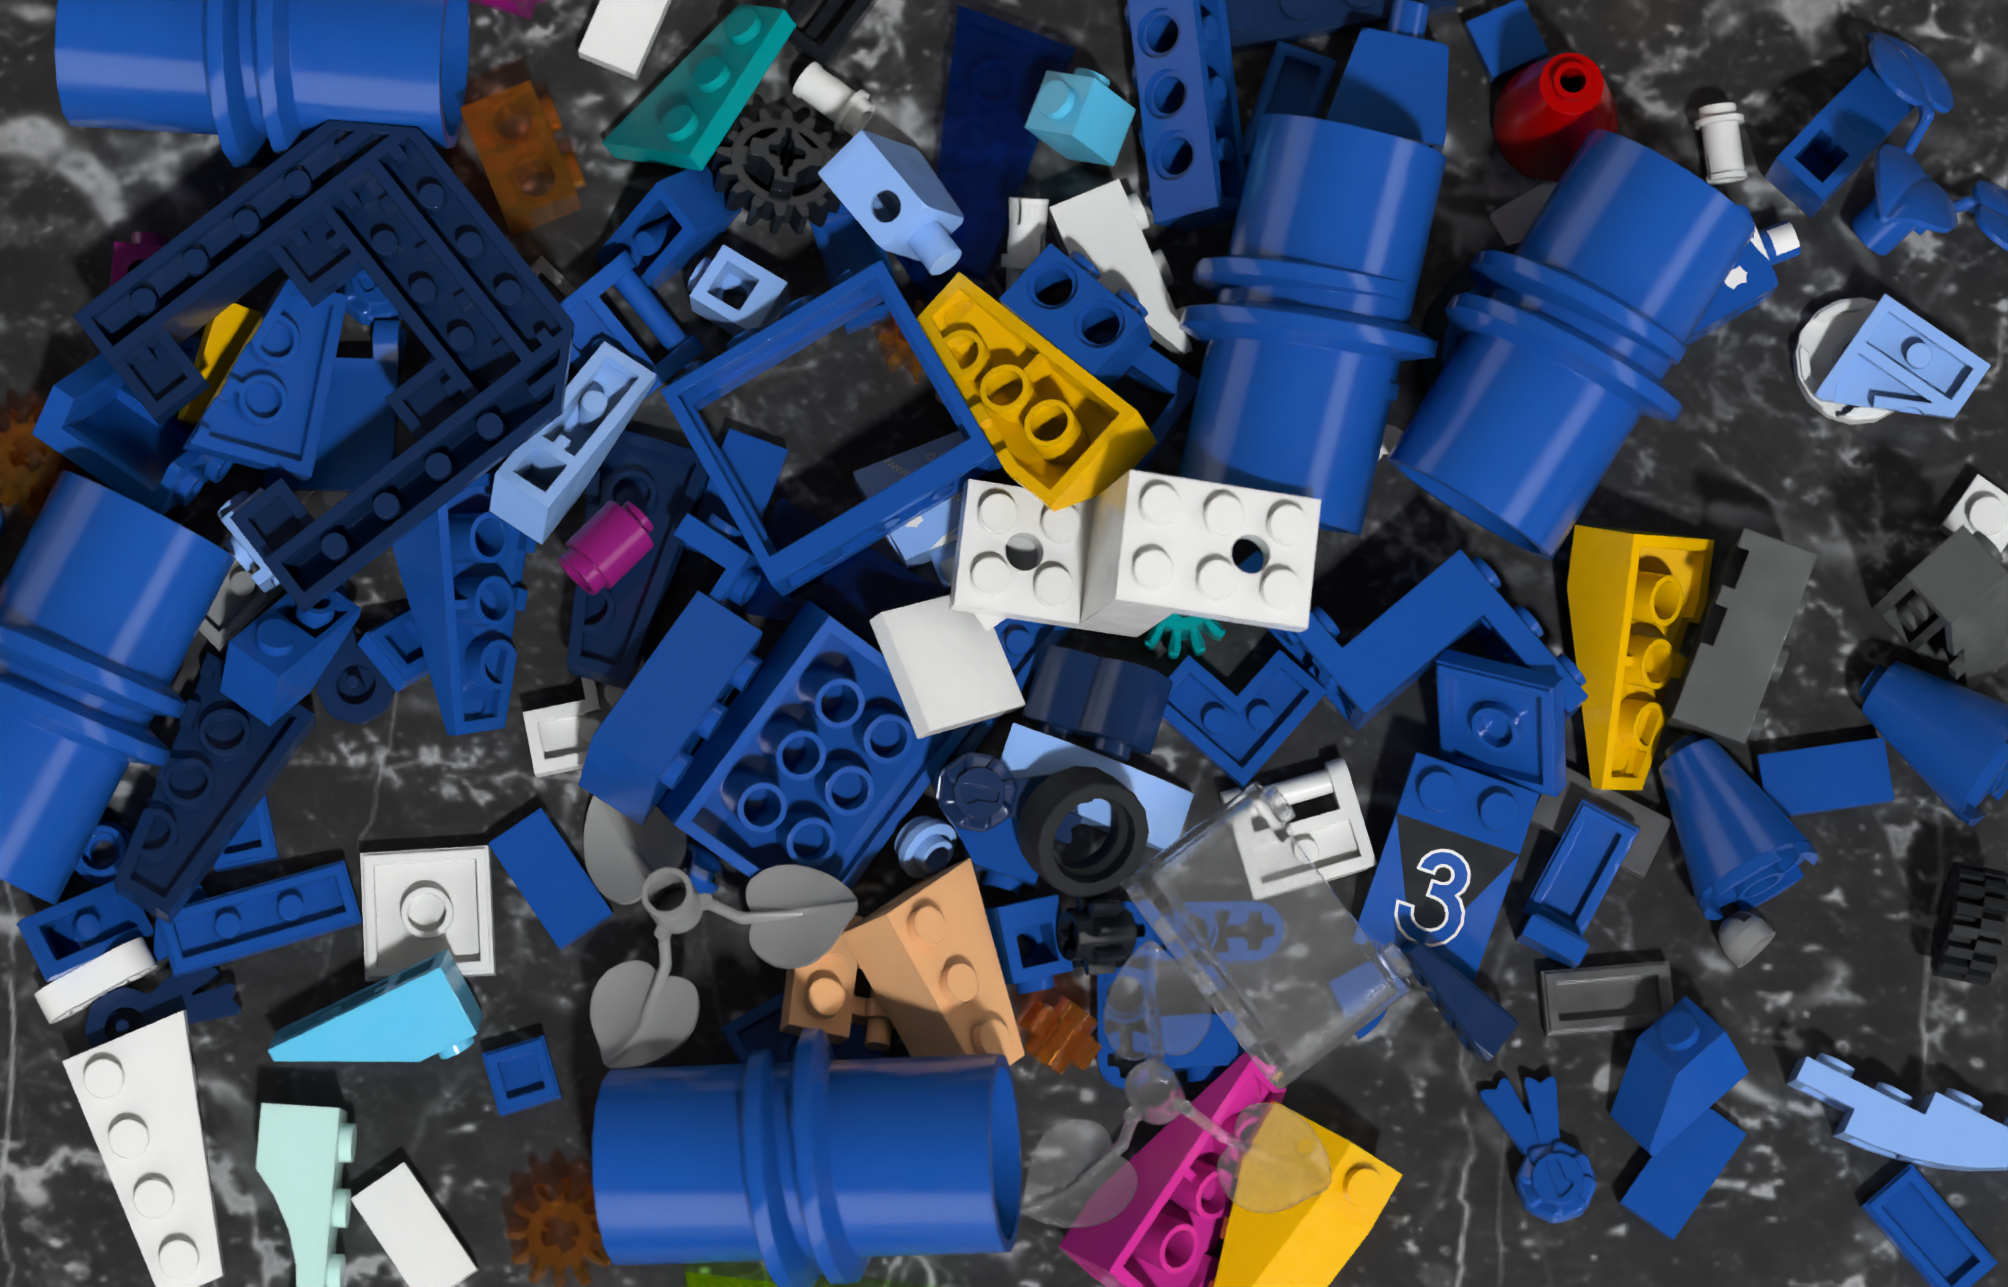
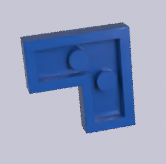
(1243, 729)

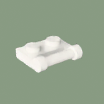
(1333, 840)

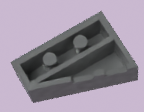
(1742, 640)

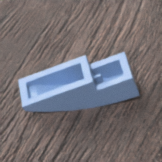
(1166, 805)

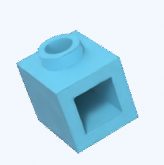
(1080, 116)

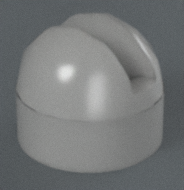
(1744, 937)

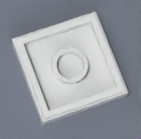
(945, 666)
(426, 904)

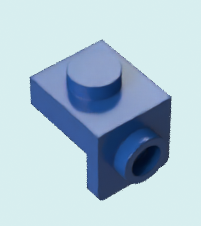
(720, 543)

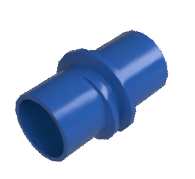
(263, 68)
(1311, 313)
(1571, 341)
(86, 660)
(808, 1161)

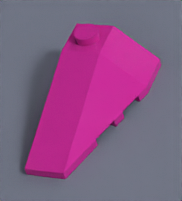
(1179, 1204)

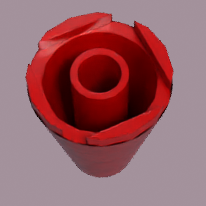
(1549, 112)

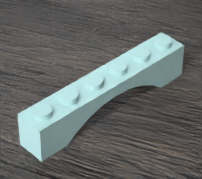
(302, 1165)

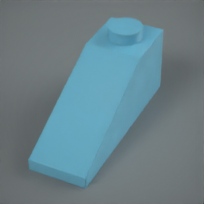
(393, 1020)

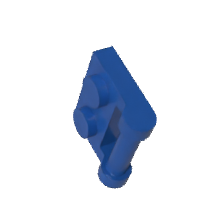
(598, 324)

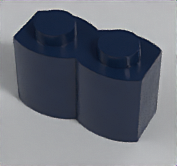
(1097, 701)

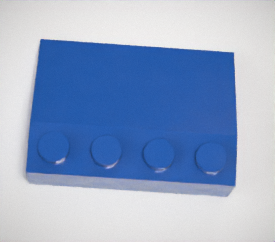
(809, 759)

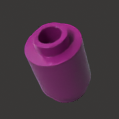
(607, 546)

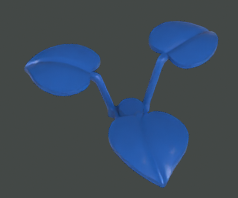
(1904, 192)

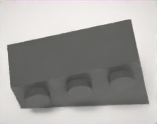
(1953, 609)

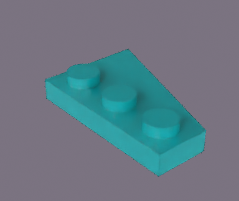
(705, 93)

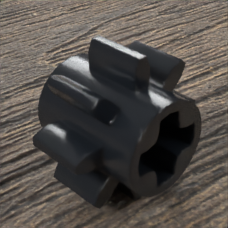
(1096, 934)

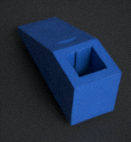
(1838, 141)

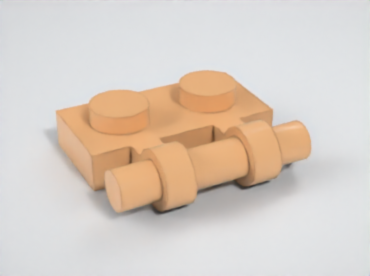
(825, 999)

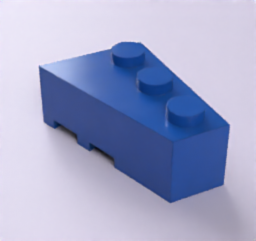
(669, 708)

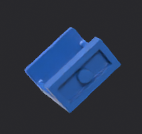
(114, 438)

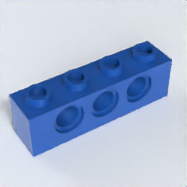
(1205, 122)

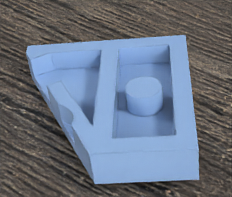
(1903, 366)

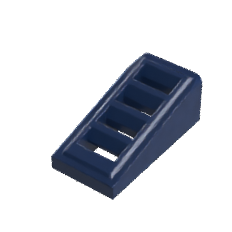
(1469, 1011)

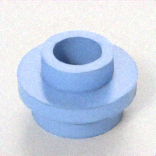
(925, 846)

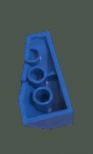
(464, 594)

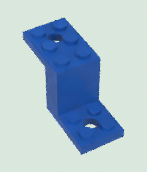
(1410, 636)

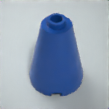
(1943, 733)
(1729, 829)

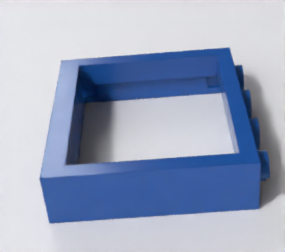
(879, 515)

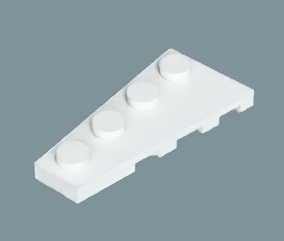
(152, 1141)

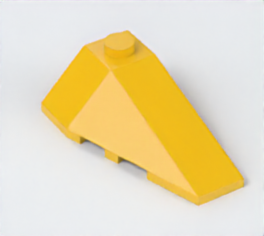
(1039, 409)
(1628, 621)
(1313, 1237)

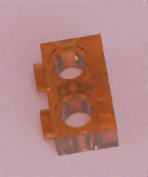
(513, 161)

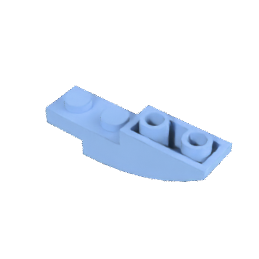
(1939, 1135)

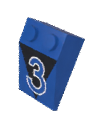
(1447, 861)

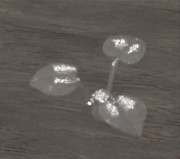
(1153, 1011)

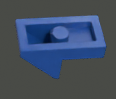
(82, 930)

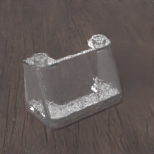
(1267, 936)

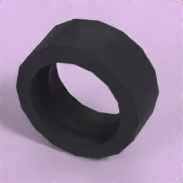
(1117, 854)

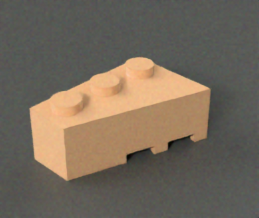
(938, 968)

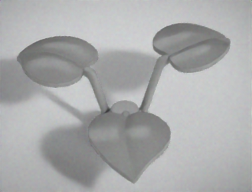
(646, 1012)

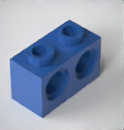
(1086, 309)

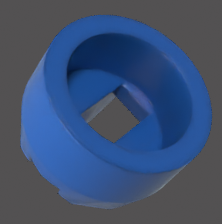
(702, 868)

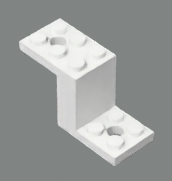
(1137, 555)

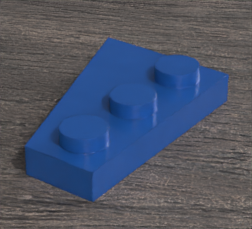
(276, 389)

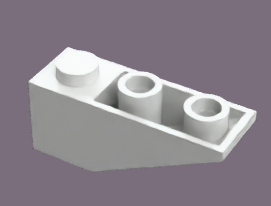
(1108, 233)

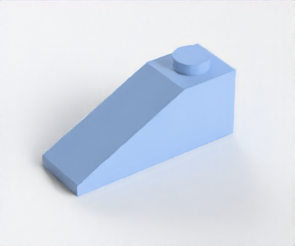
(557, 463)

